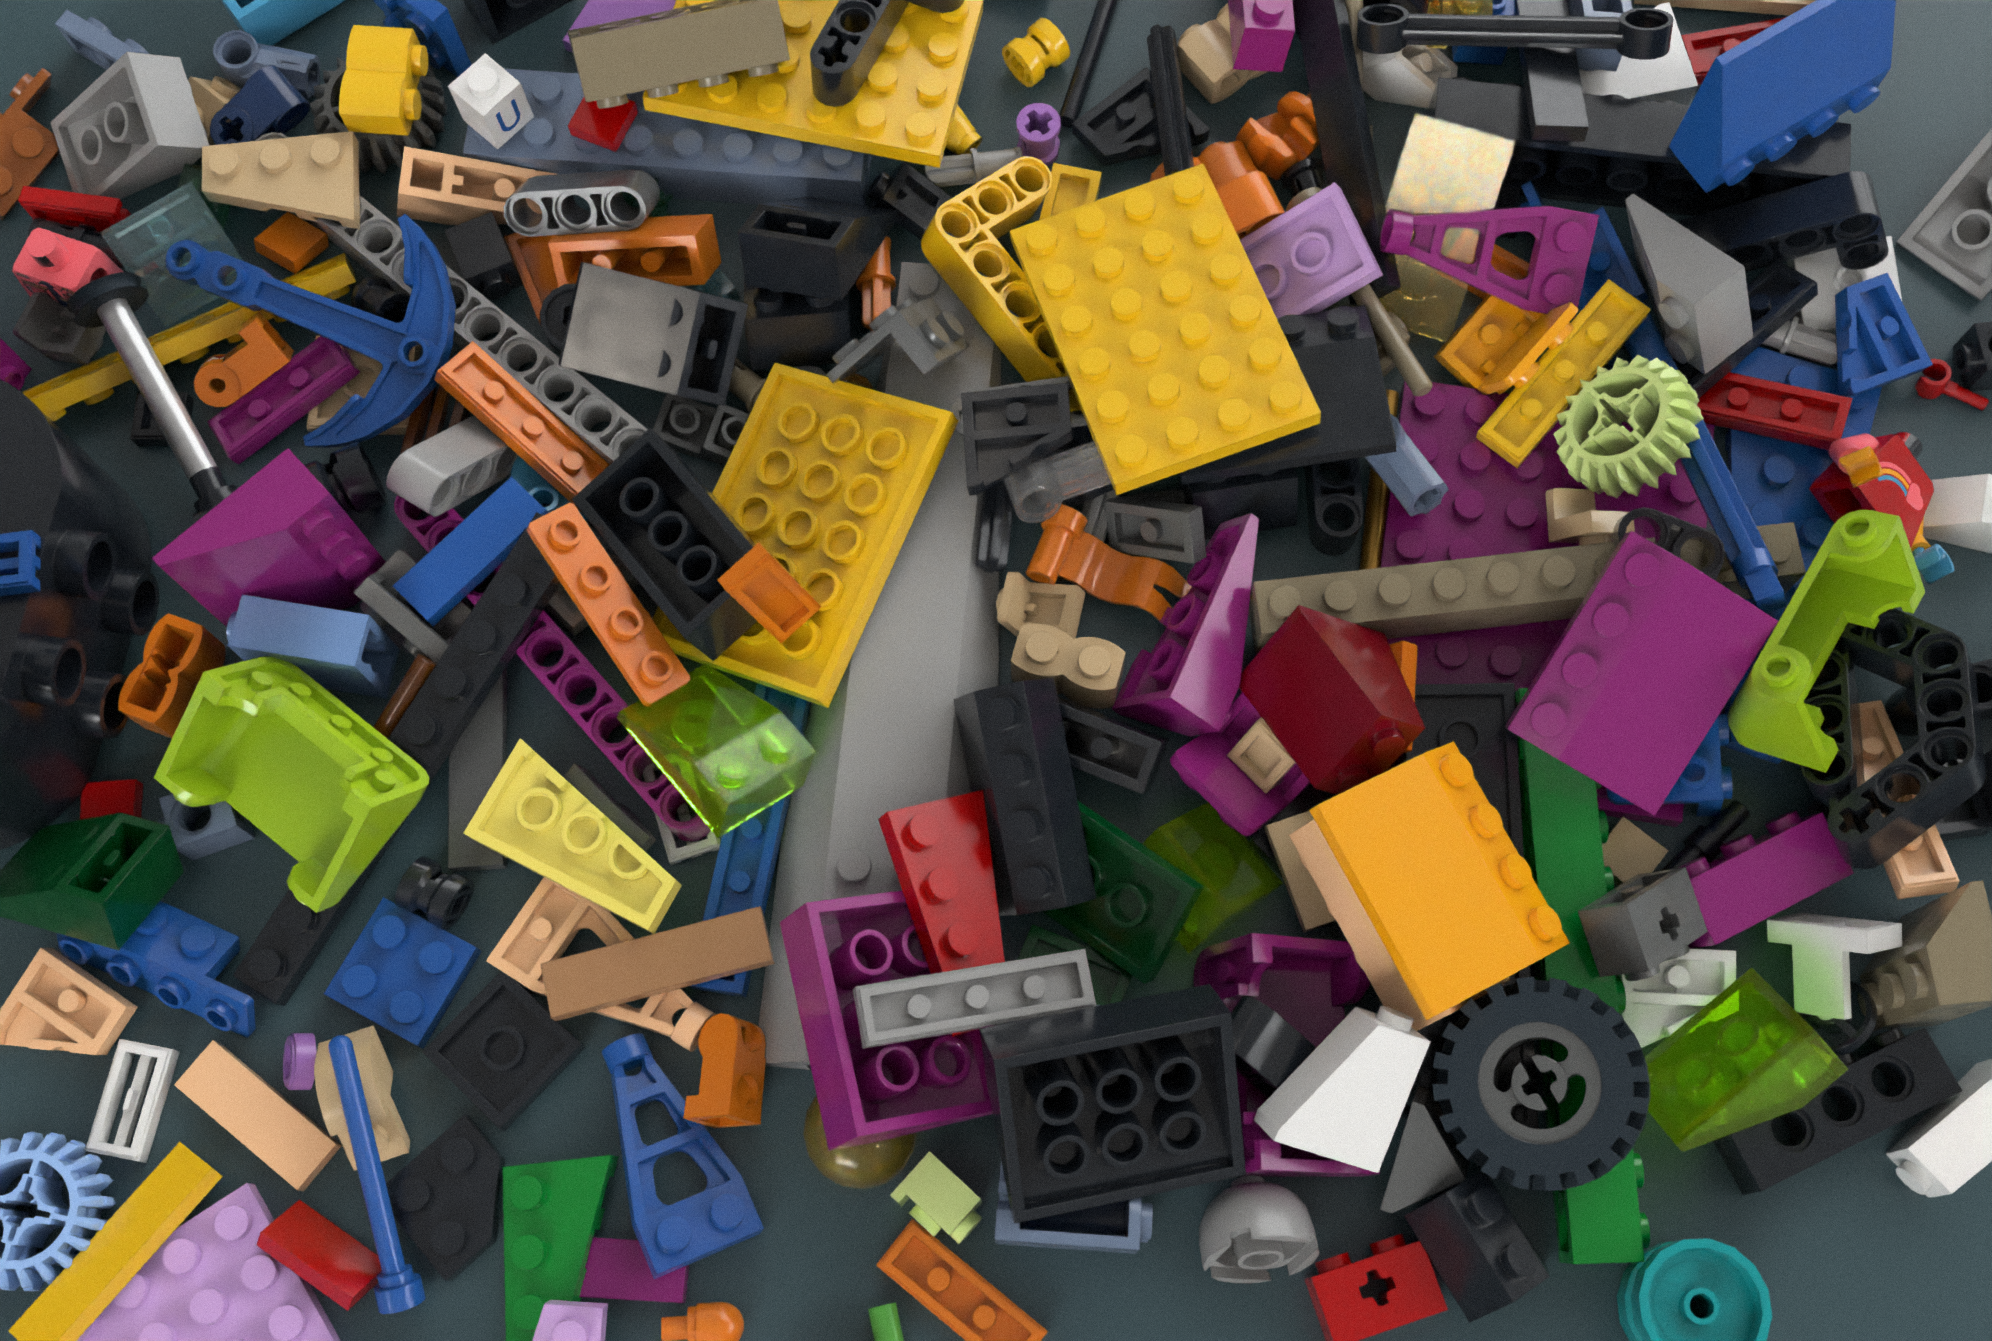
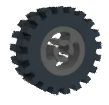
(1598, 1050)

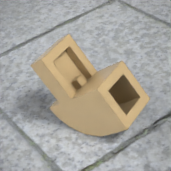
(376, 1079)

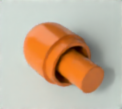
(705, 1323)

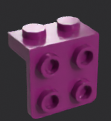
(1224, 785)

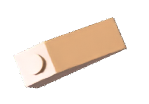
(457, 188)

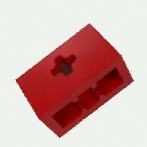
(1409, 1296)

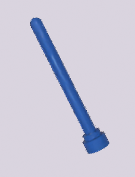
(397, 1283)

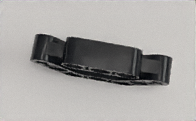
(1857, 806)

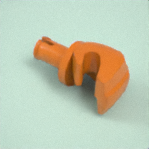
(1281, 137)

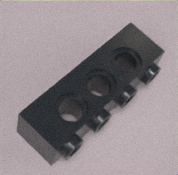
(1915, 1080)

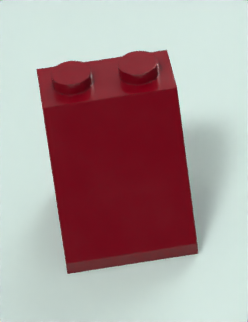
(1333, 698)

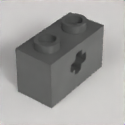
(1643, 924)

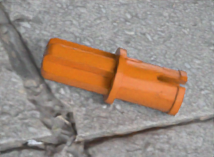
(876, 284)

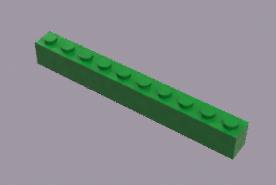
(1567, 863)

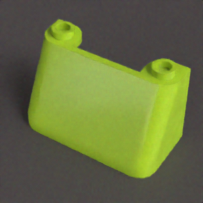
(1853, 579)
(294, 769)

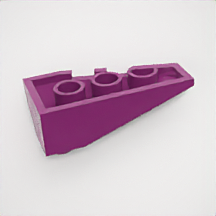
(1199, 657)

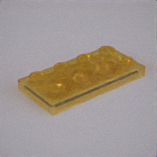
(1442, 172)

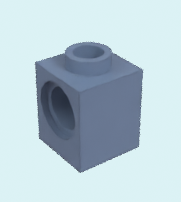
(222, 831)

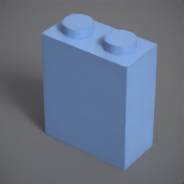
(330, 645)

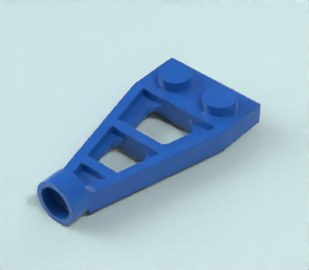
(694, 1226)

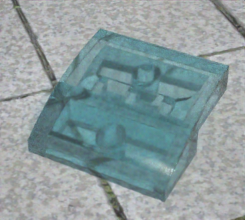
(146, 236)

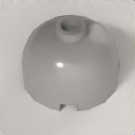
(1256, 1229)

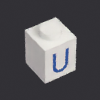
(491, 101)

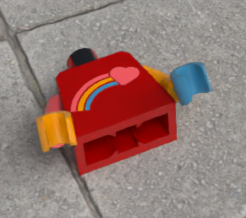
(1883, 478)

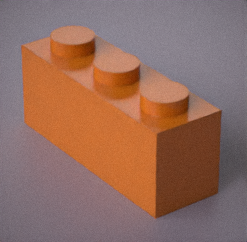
(662, 248)

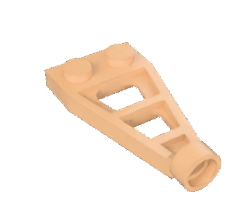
(546, 930)

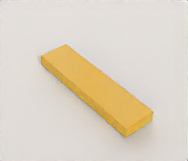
(1532, 409)
(118, 1249)

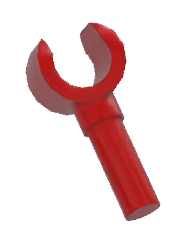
(1942, 373)

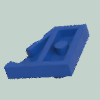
(1875, 337)

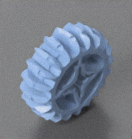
(23, 1235)

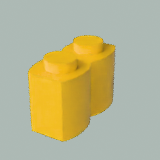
(382, 80)

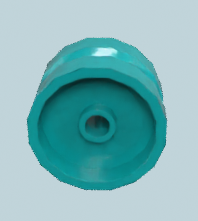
(1726, 1290)

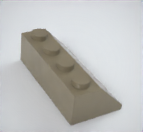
(678, 47)

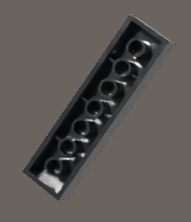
(1625, 151)

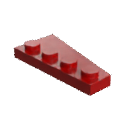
(947, 880)

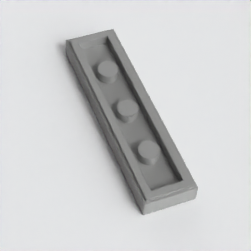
(972, 998)

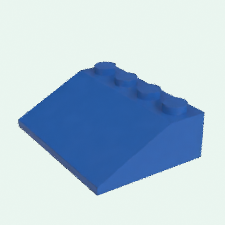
(1785, 86)

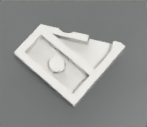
(1676, 993)

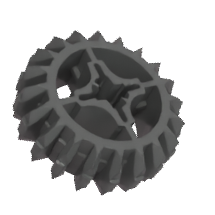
(381, 148)

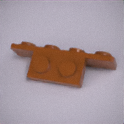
(24, 143)

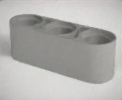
(451, 467)

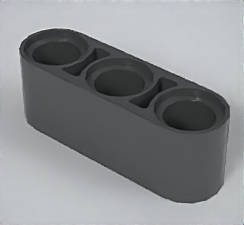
(564, 216)

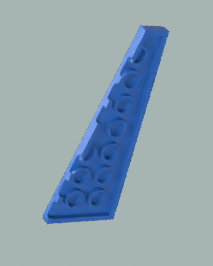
(1778, 473)

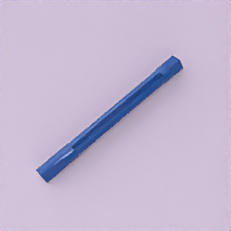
(1719, 494)

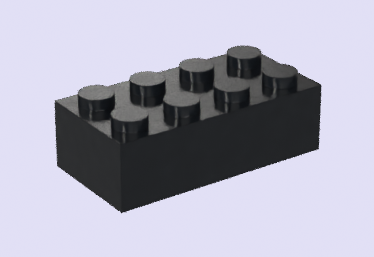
(671, 539)

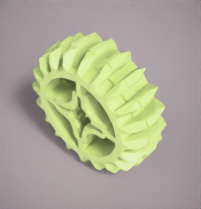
(1648, 398)

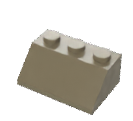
(1940, 967)

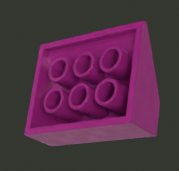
(273, 541)
(1641, 672)
(882, 1088)

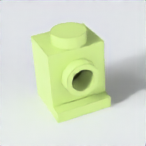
(939, 1199)

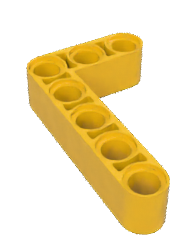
(1006, 285)

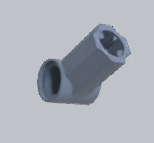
(239, 46)
(1409, 474)

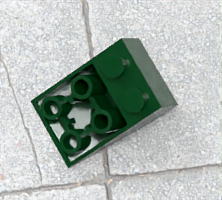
(91, 877)

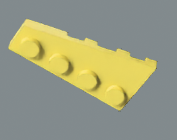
(562, 836)

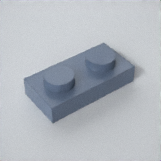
(94, 40)

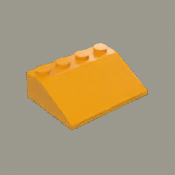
(1439, 878)

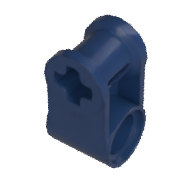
(261, 107)

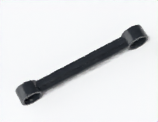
(1635, 34)

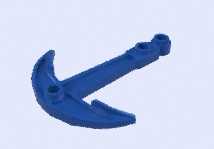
(401, 382)

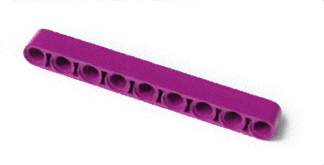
(566, 681)

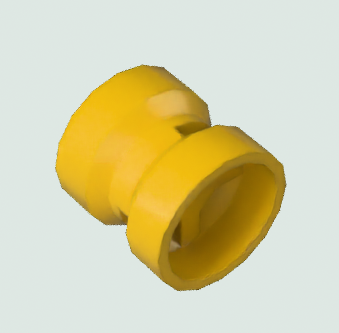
(1036, 52)

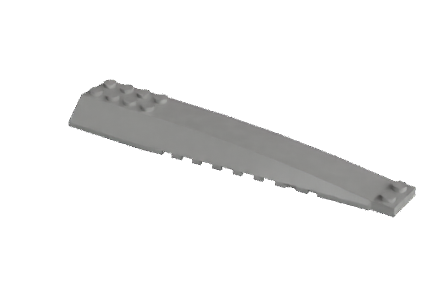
(893, 718)

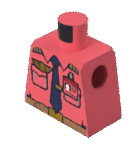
(59, 265)

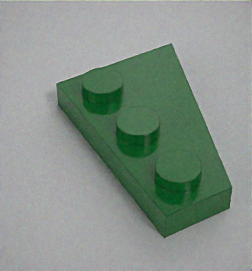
(549, 1234)

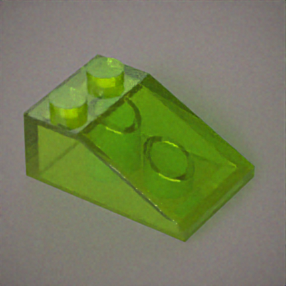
(721, 748)
(1737, 1065)

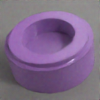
(299, 1061)

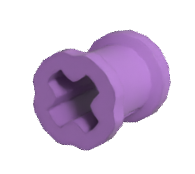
(1038, 132)

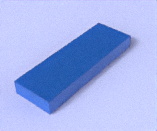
(469, 552)

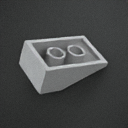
(130, 127)
(1956, 225)
(1692, 288)

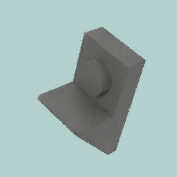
(1156, 526)

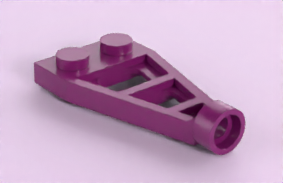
(1556, 262)

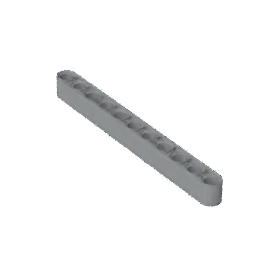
(481, 317)

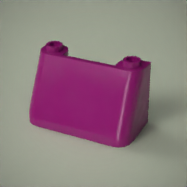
(1308, 987)

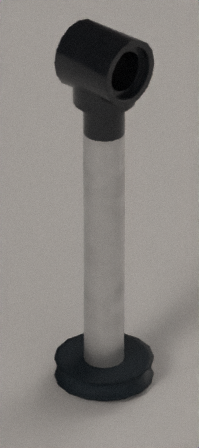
(112, 304)

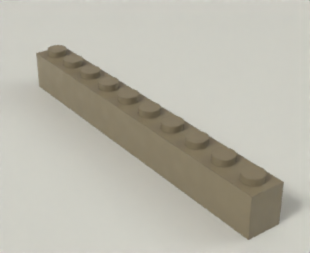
(1478, 589)

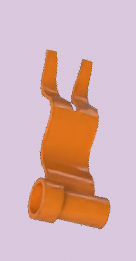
(1099, 569)

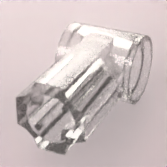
(1043, 485)

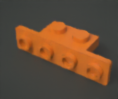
(608, 604)

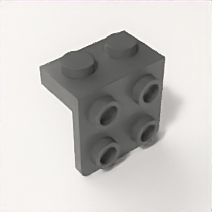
(921, 329)

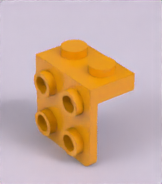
(1502, 343)

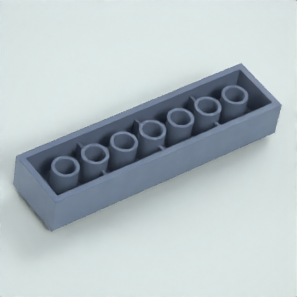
(684, 154)

